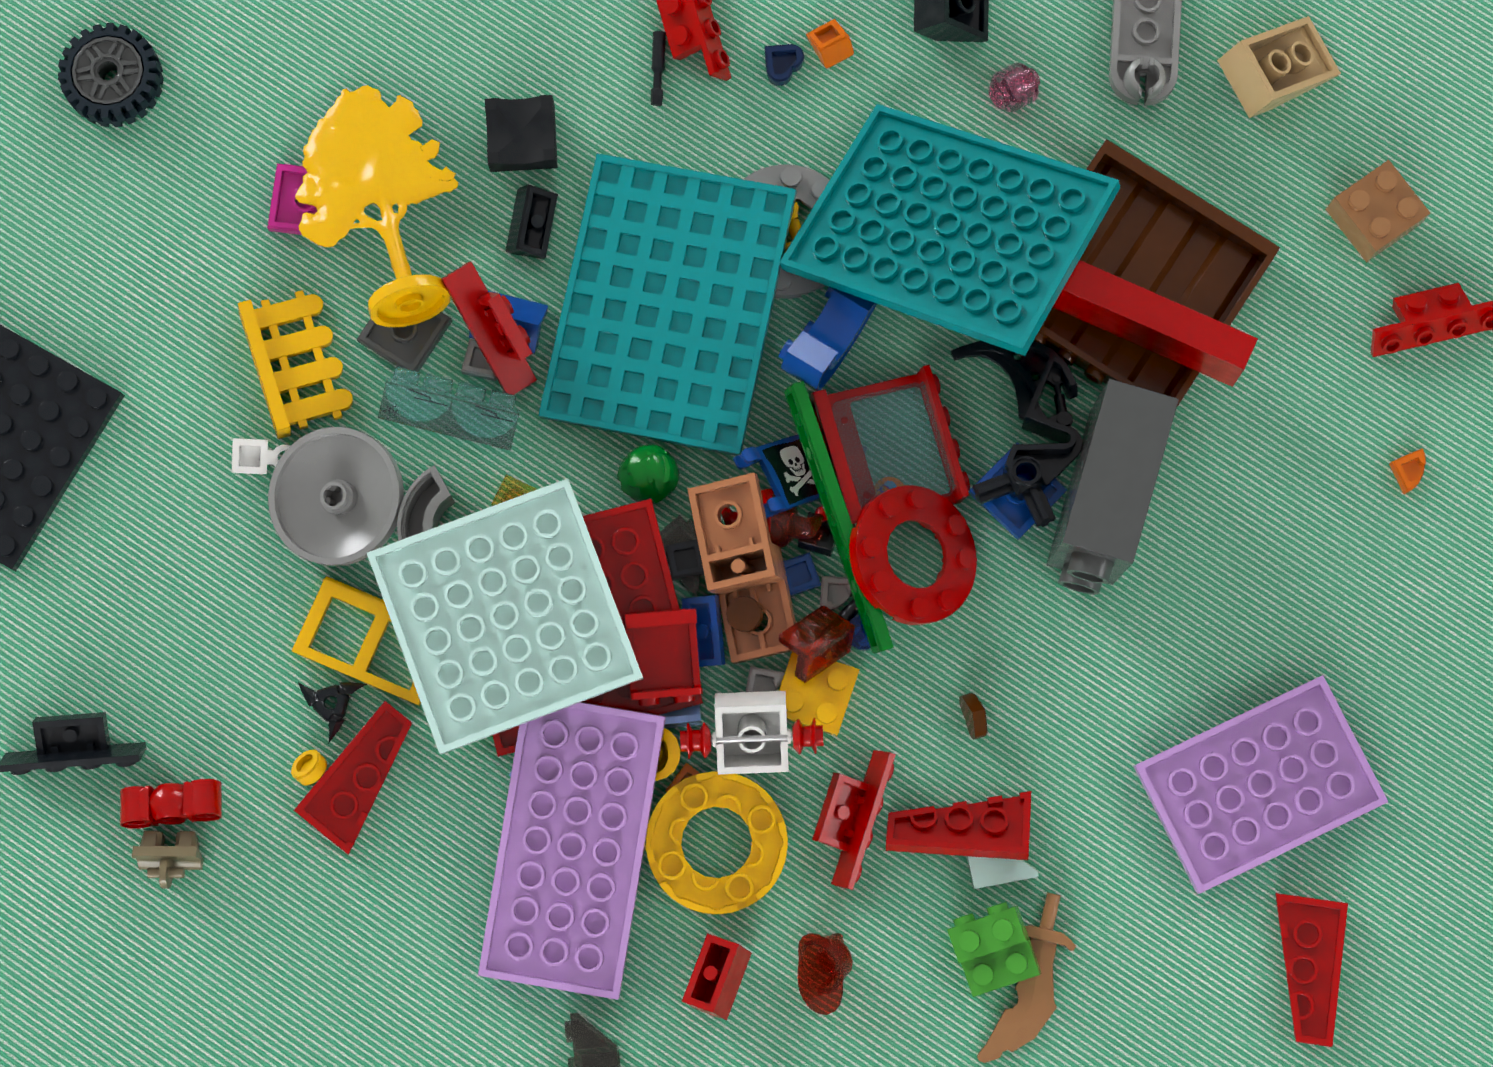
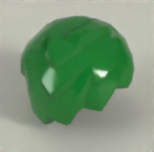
(648, 473)

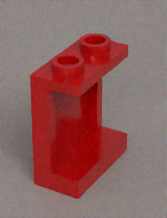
(665, 654)

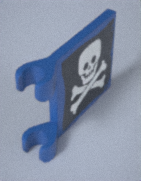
(786, 472)

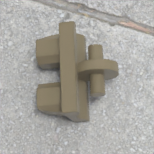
(168, 861)

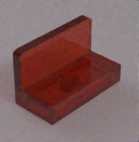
(818, 641)

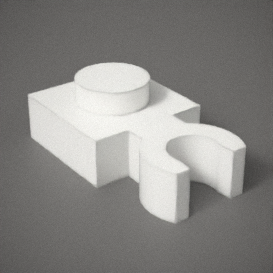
(252, 455)

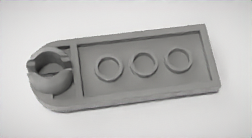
(1144, 45)

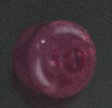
(1014, 87)

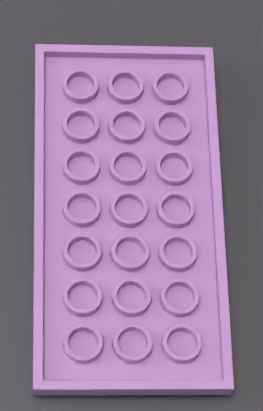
(572, 849)

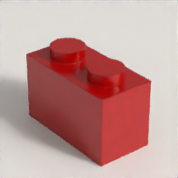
(716, 976)

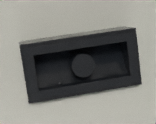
(531, 222)

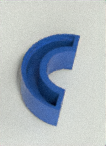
(826, 342)

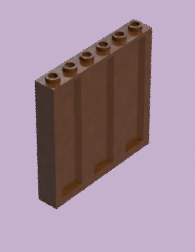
(1171, 246)

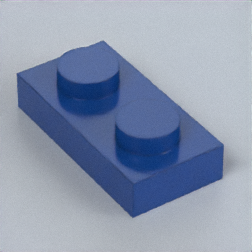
(708, 629)

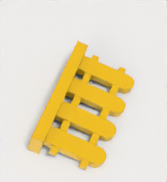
(298, 377)

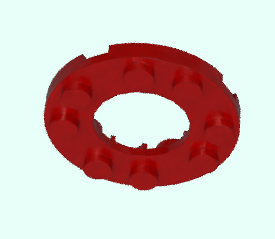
(875, 574)

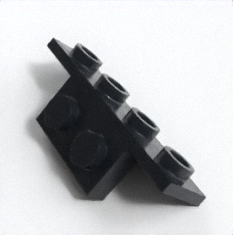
(72, 742)

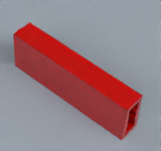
(1156, 323)

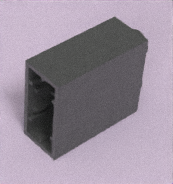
(1111, 486)

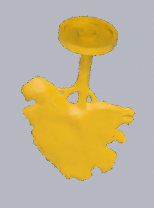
(364, 158)

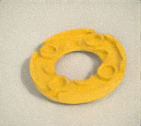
(729, 892)

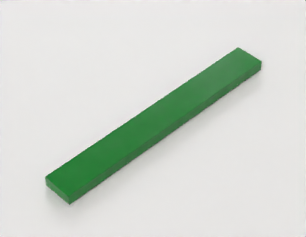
(834, 508)

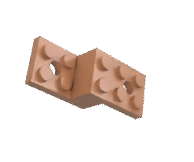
(742, 562)

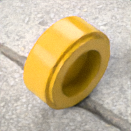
(309, 767)

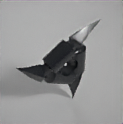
(333, 716)

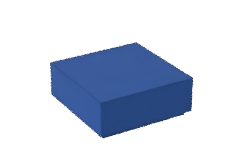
(801, 574)

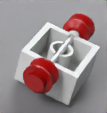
(751, 733)

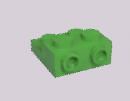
(993, 949)

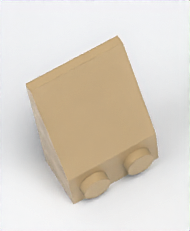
(1278, 66)

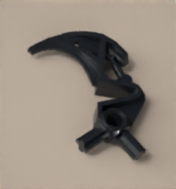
(1040, 461)

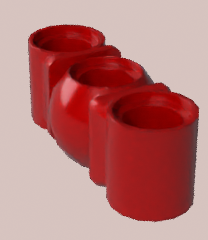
(170, 803)

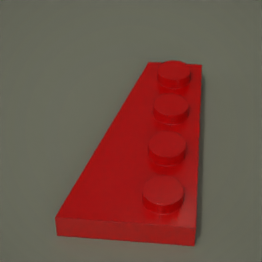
(351, 784)
(976, 829)
(1313, 955)

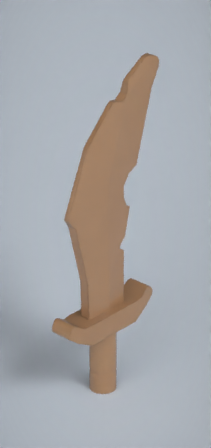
(1035, 995)

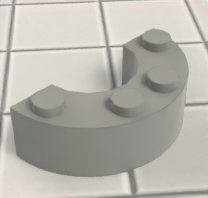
(423, 504)

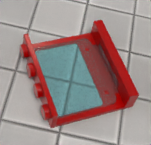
(890, 439)

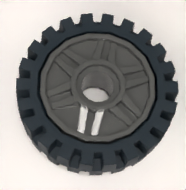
(98, 54)

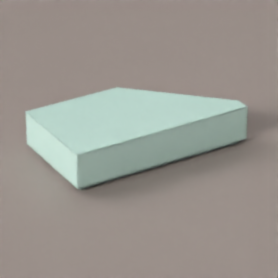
(998, 871)

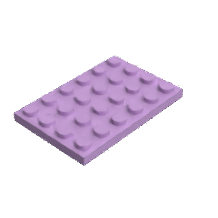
(1260, 784)

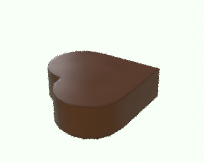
(974, 715)

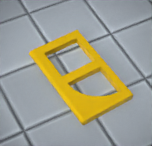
(335, 589)

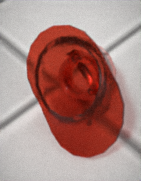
(822, 969)

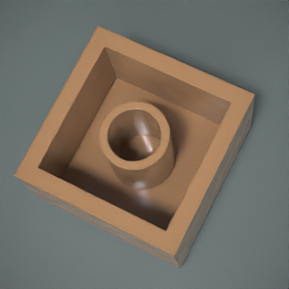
(1377, 211)

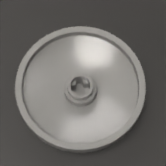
(335, 496)

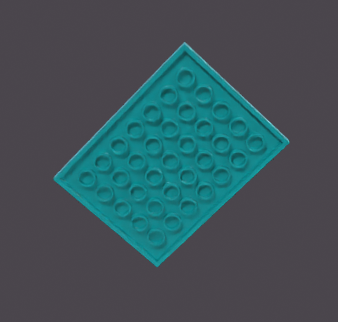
(951, 227)

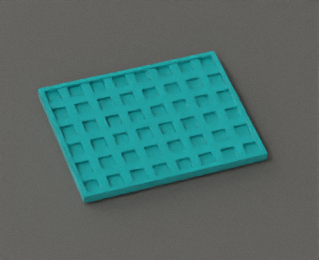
(668, 304)

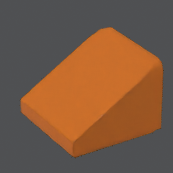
(830, 43)

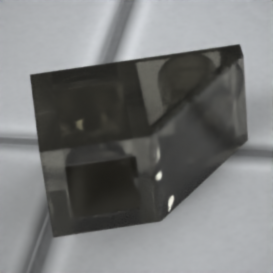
(590, 1044)

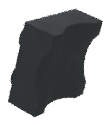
(521, 133)

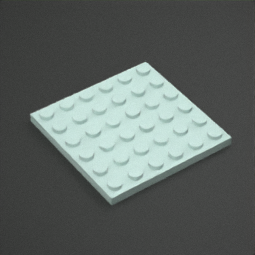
(504, 616)

